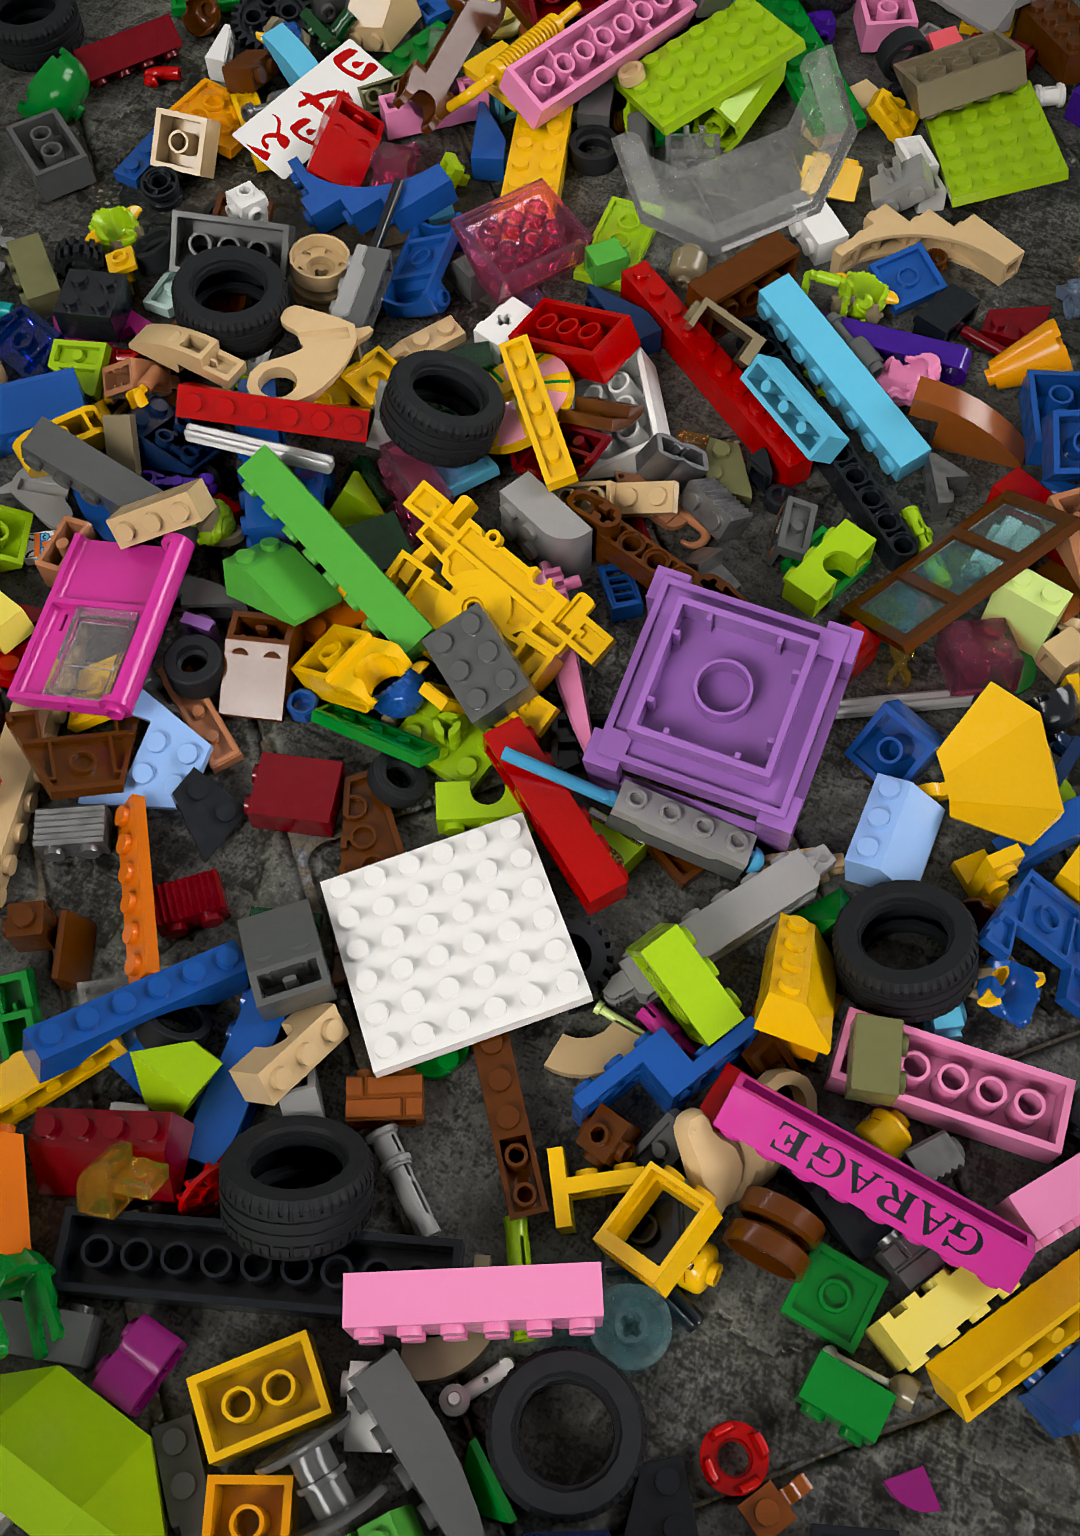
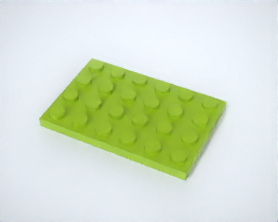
(711, 64)
(996, 147)

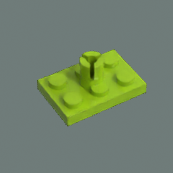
(460, 742)

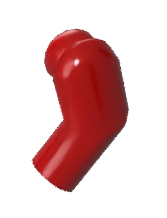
(154, 74)

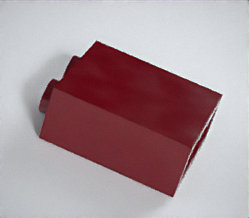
(296, 794)

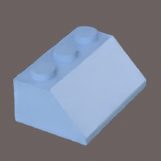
(893, 833)

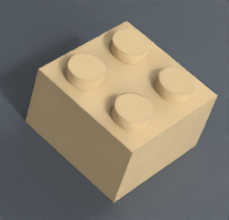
(185, 142)

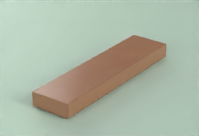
(207, 723)

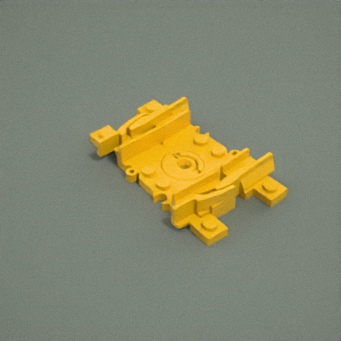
(503, 586)

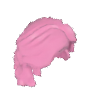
(902, 380)

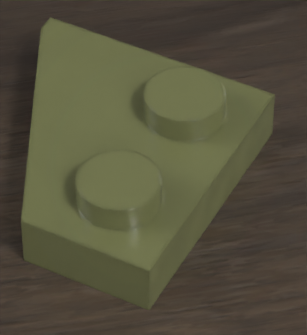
(728, 467)

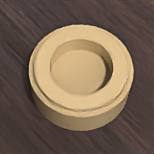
(631, 74)

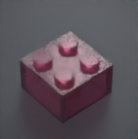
(977, 653)

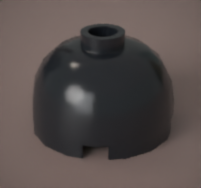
(1058, 710)

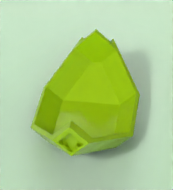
(74, 1461)

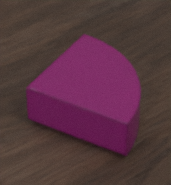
(913, 1490)

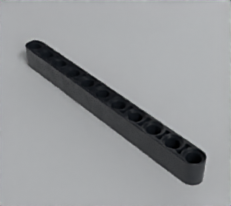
(850, 476)

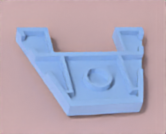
(163, 759)

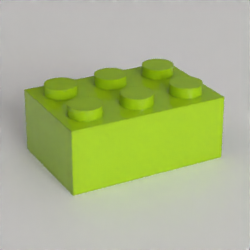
(686, 982)

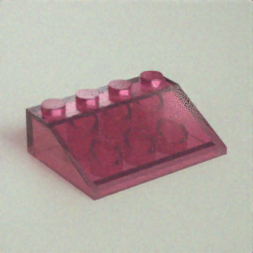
(521, 240)

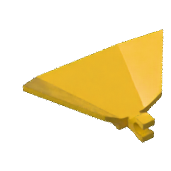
(999, 769)

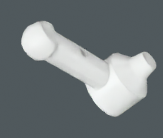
(456, 1398)

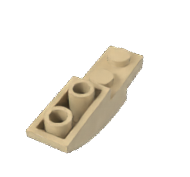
(189, 349)
(632, 498)

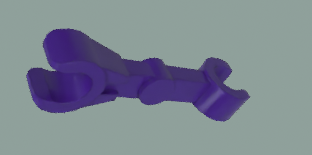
(170, 482)

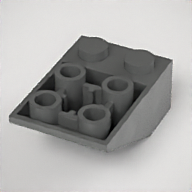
(285, 960)

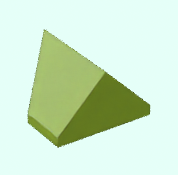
(355, 502)
(174, 1075)

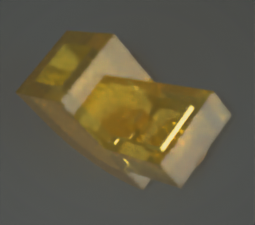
(116, 1179)

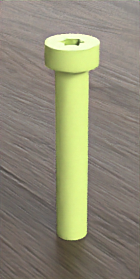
(600, 1008)

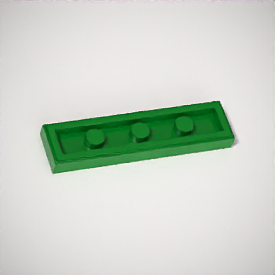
(376, 734)

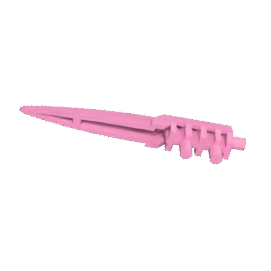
(570, 678)

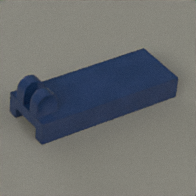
(1069, 751)

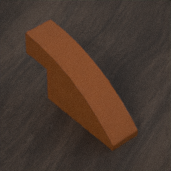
(967, 424)

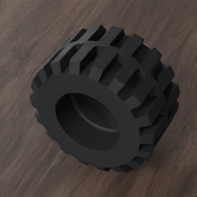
(596, 950)

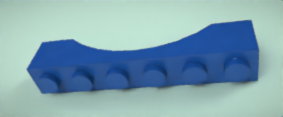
(76, 1034)

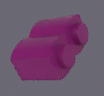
(138, 1365)

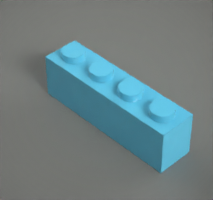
(794, 409)

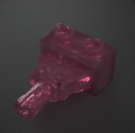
(393, 162)

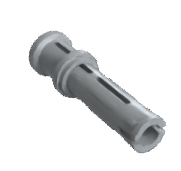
(396, 1165)

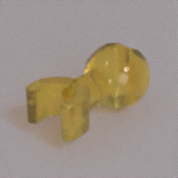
(900, 665)

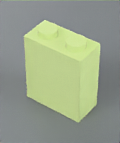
(1030, 607)

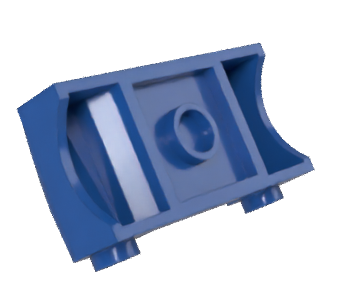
(417, 275)

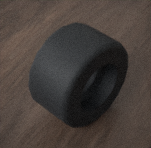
(186, 652)

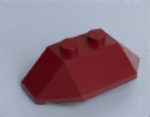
(583, 446)

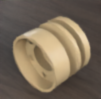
(316, 269)

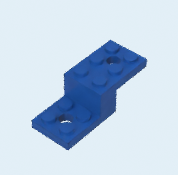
(662, 1070)

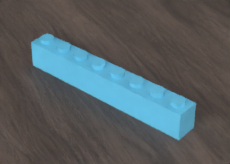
(842, 378)

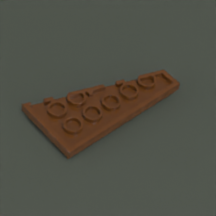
(366, 838)

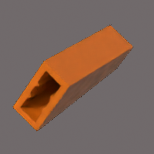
(13, 1192)

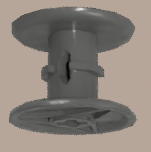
(323, 1478)

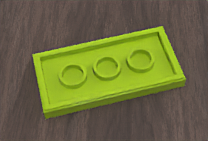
(622, 222)

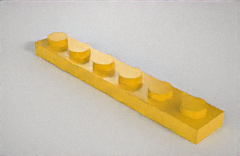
(538, 413)

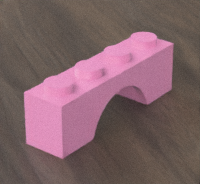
(409, 117)

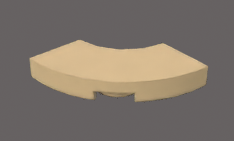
(588, 1056)

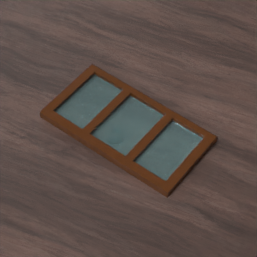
(960, 569)

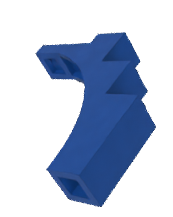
(362, 207)

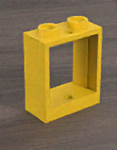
(632, 1209)

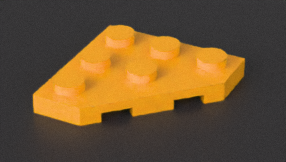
(213, 102)

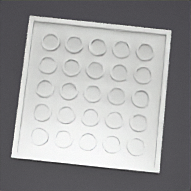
(453, 944)

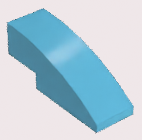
(289, 53)

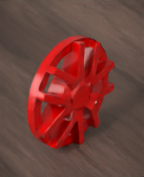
(200, 1193)

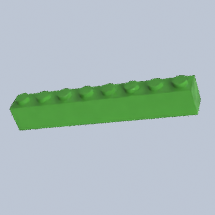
(336, 551)

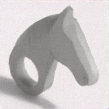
(39, 497)

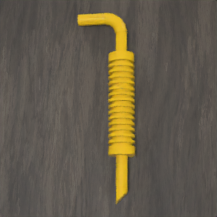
(533, 38)

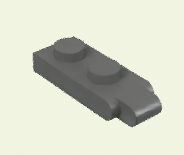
(182, 1472)

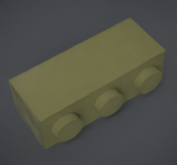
(33, 274)

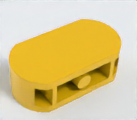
(82, 422)

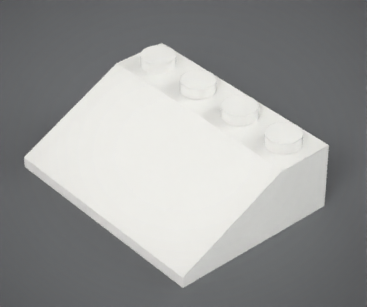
(634, 384)

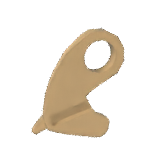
(325, 352)
(728, 1165)

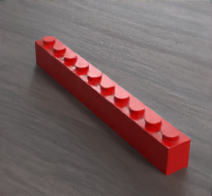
(714, 374)

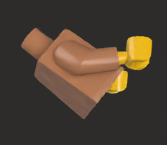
(136, 382)

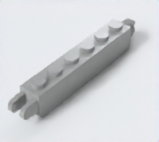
(735, 915)

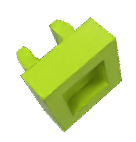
(454, 169)

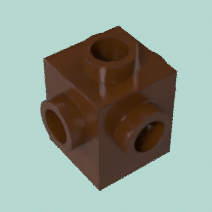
(607, 1137)

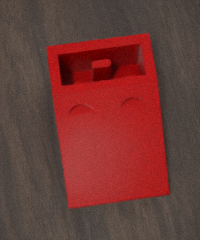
(344, 143)

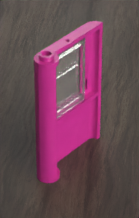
(101, 626)

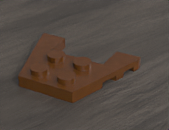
(76, 763)

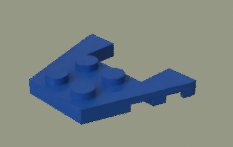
(1044, 921)

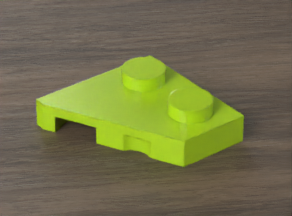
(86, 358)

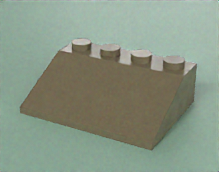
(962, 73)

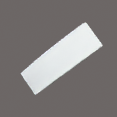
(910, 146)

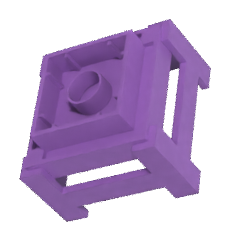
(725, 706)

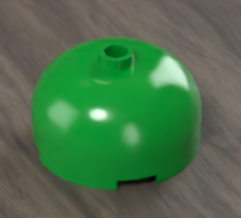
(57, 84)

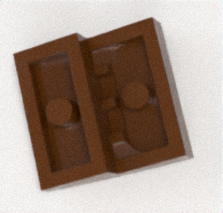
(601, 413)

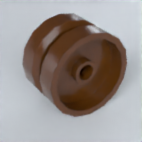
(774, 1233)

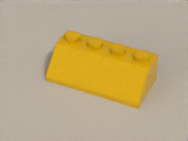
(797, 985)

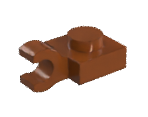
(769, 1509)

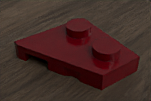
(1012, 324)

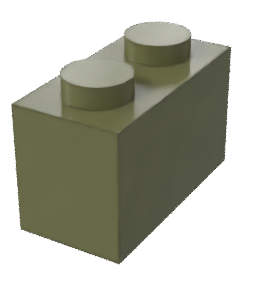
(875, 1059)

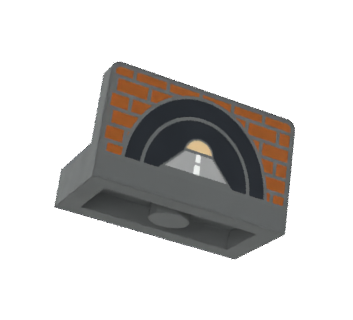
(792, 530)

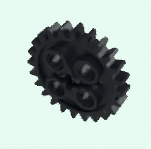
(254, 15)

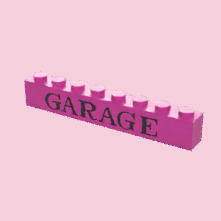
(876, 1183)

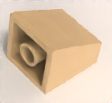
(381, 23)

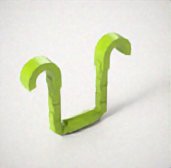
(832, 280)

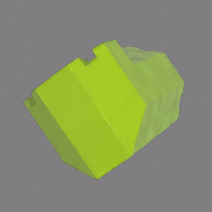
(738, 113)

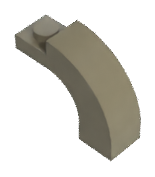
(443, 1360)

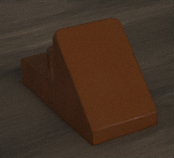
(769, 1053)

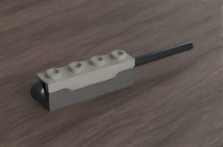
(367, 275)

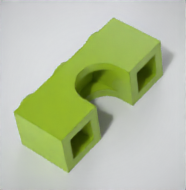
(842, 549)
(460, 812)

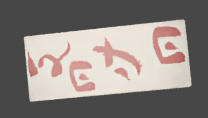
(292, 120)

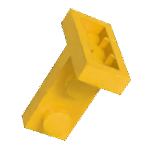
(988, 874)
(584, 1185)

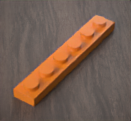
(137, 889)

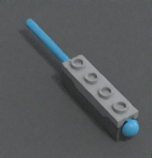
(661, 821)

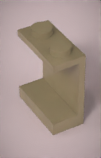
(752, 339)

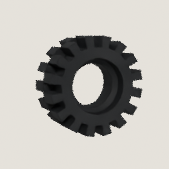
(78, 250)

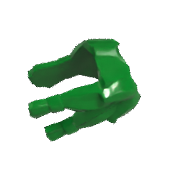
(29, 1277)

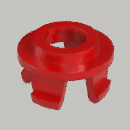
(757, 1453)

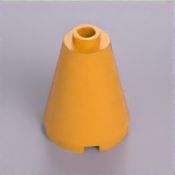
(1035, 351)

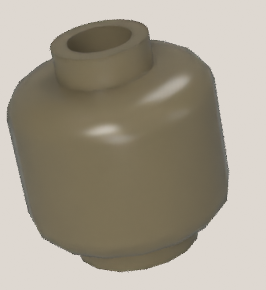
(686, 264)

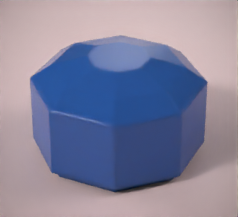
(301, 704)

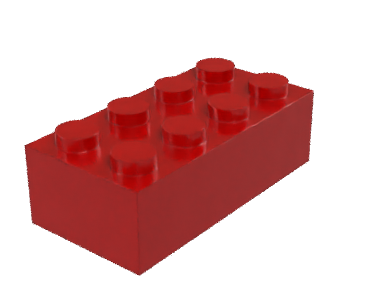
(584, 337)

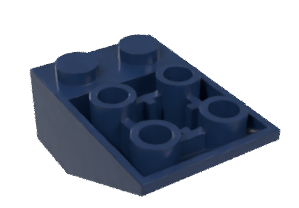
(163, 440)

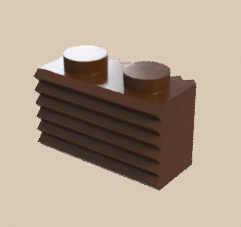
(249, 71)

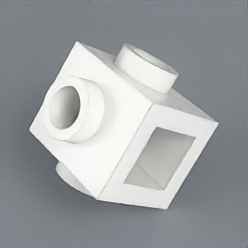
(247, 203)

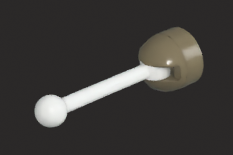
(902, 1385)

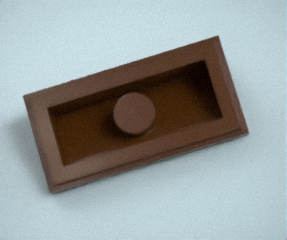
(73, 950)

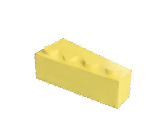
(931, 1317)

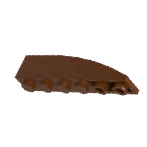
(510, 1127)

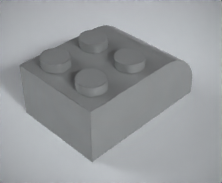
(545, 526)

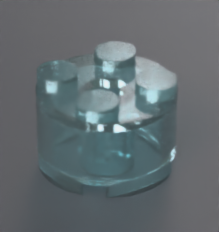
(652, 1313)

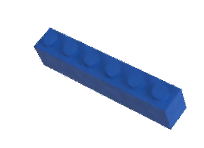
(221, 1108)

